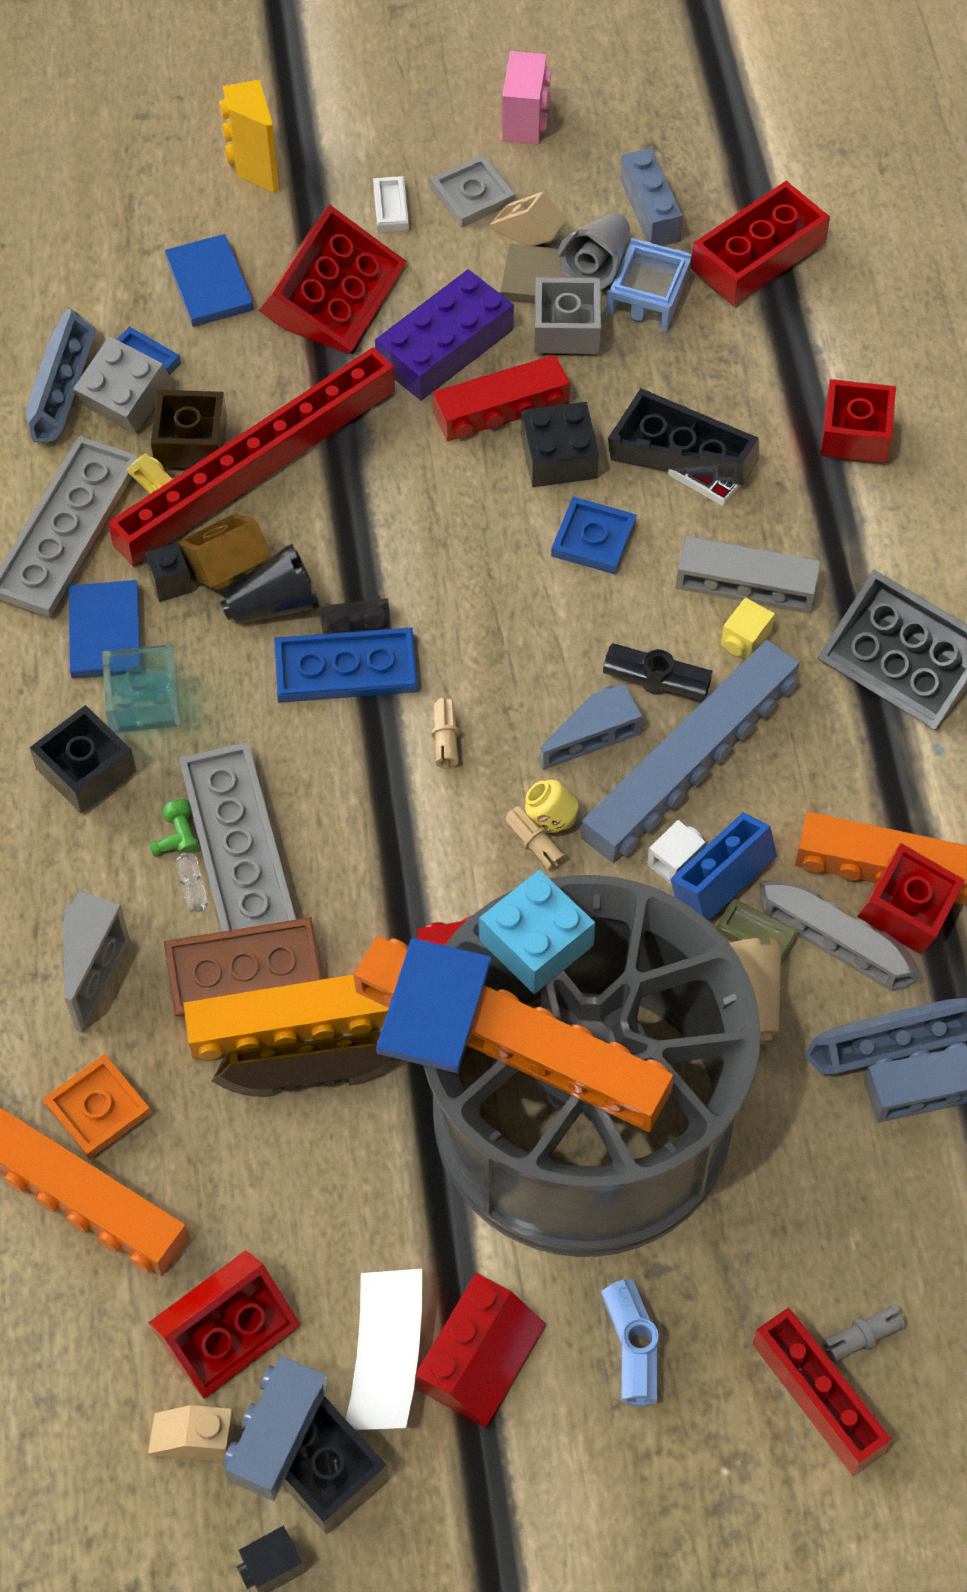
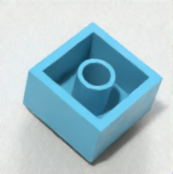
(536, 931)

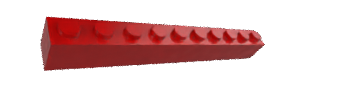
(252, 456)

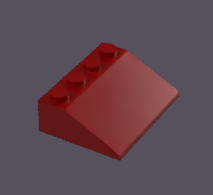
(333, 283)

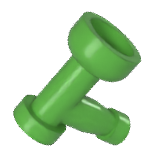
(177, 813)

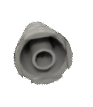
(595, 249)

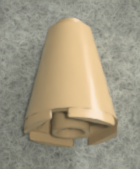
(764, 972)

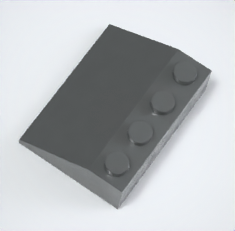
(902, 650)

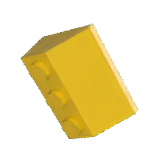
(249, 134)

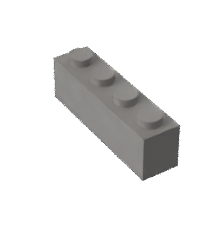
(749, 573)

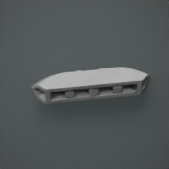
(841, 936)

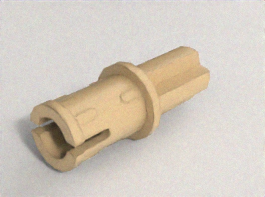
(445, 733)
(535, 838)

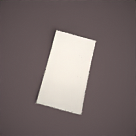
(386, 1349)

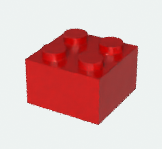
(858, 421)

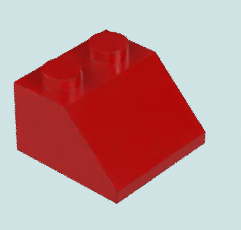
(911, 898)

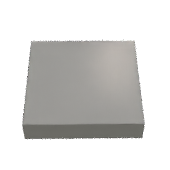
(472, 190)

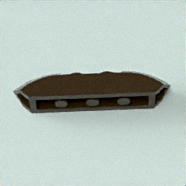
(294, 1064)

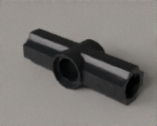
(639, 668)

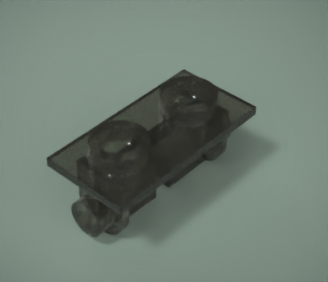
(355, 616)

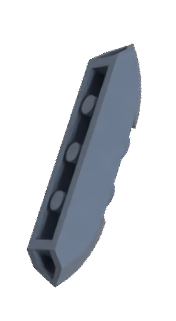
(58, 375)
(889, 1036)

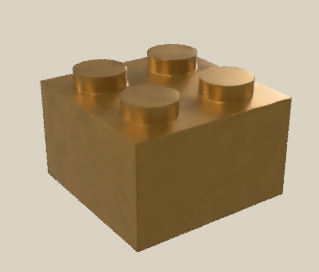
(224, 550)

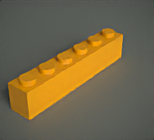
(279, 1016)

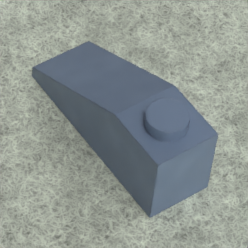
(598, 723)

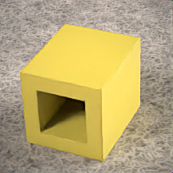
(747, 628)

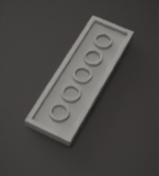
(64, 526)
(236, 838)

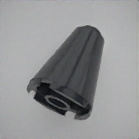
(271, 590)

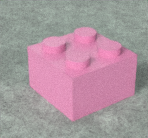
(525, 97)

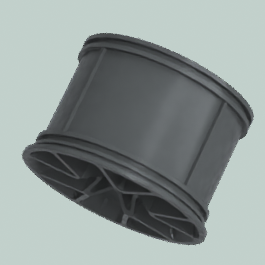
(645, 955)

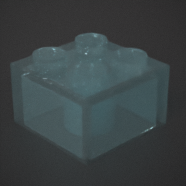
(141, 688)

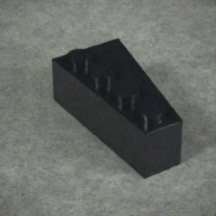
(677, 438)

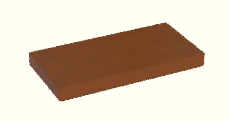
(241, 961)

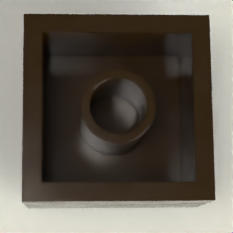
(187, 426)

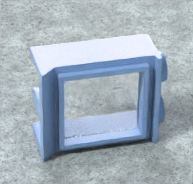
(650, 279)

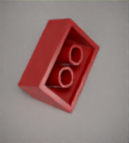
(225, 1323)
(479, 1351)

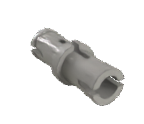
(863, 1333)

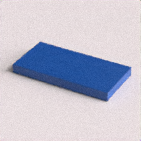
(345, 665)

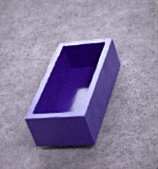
(446, 333)

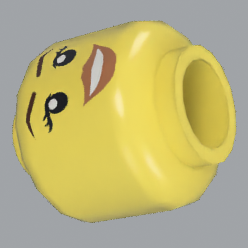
(551, 806)

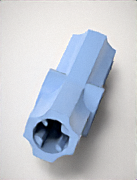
(638, 1364)

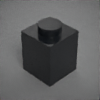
(168, 572)
(270, 1561)

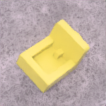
(148, 473)

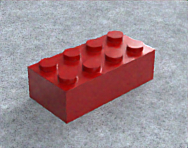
(759, 242)

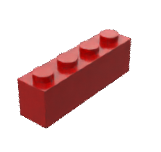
(500, 397)
(821, 1391)

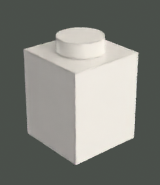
(674, 850)

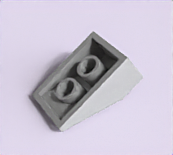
(92, 946)

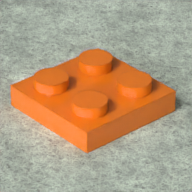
(96, 1106)

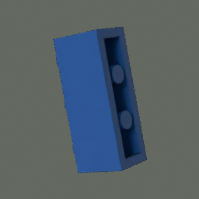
(725, 866)

